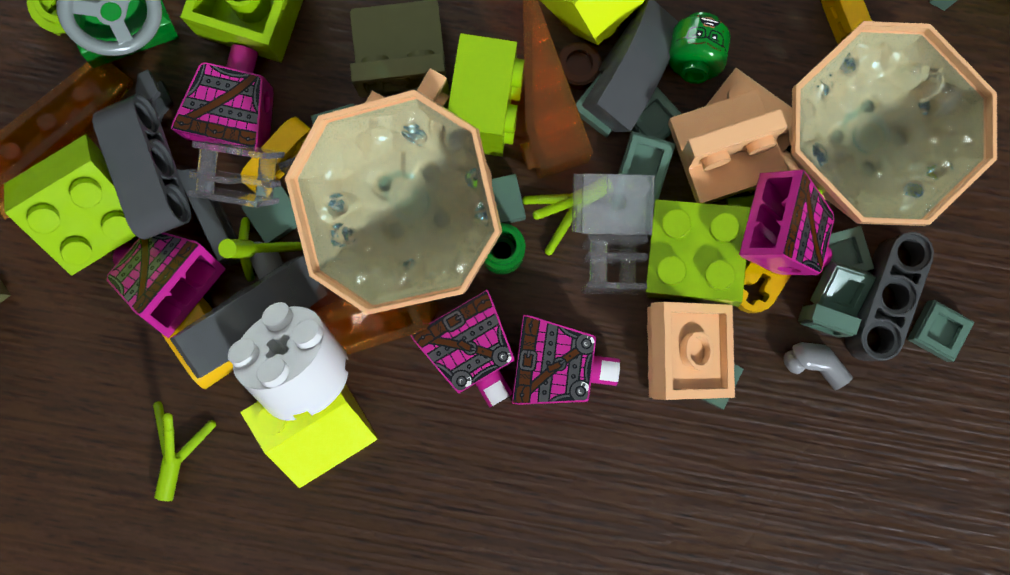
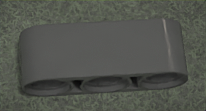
(141, 166)
(906, 285)

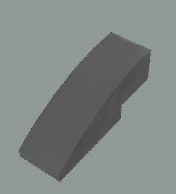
(632, 68)
(209, 338)

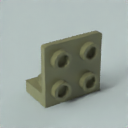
(396, 46)

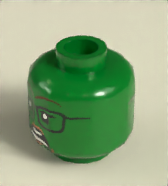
(699, 47)

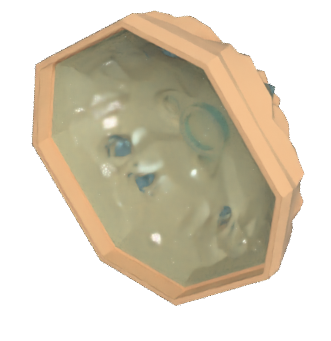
(893, 124)
(393, 202)

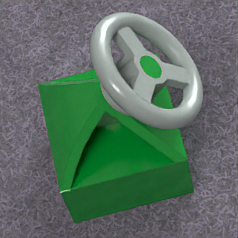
(114, 27)

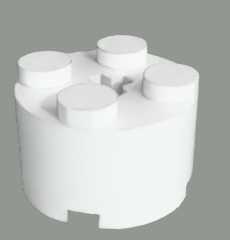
(290, 362)

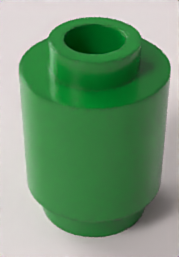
(515, 241)

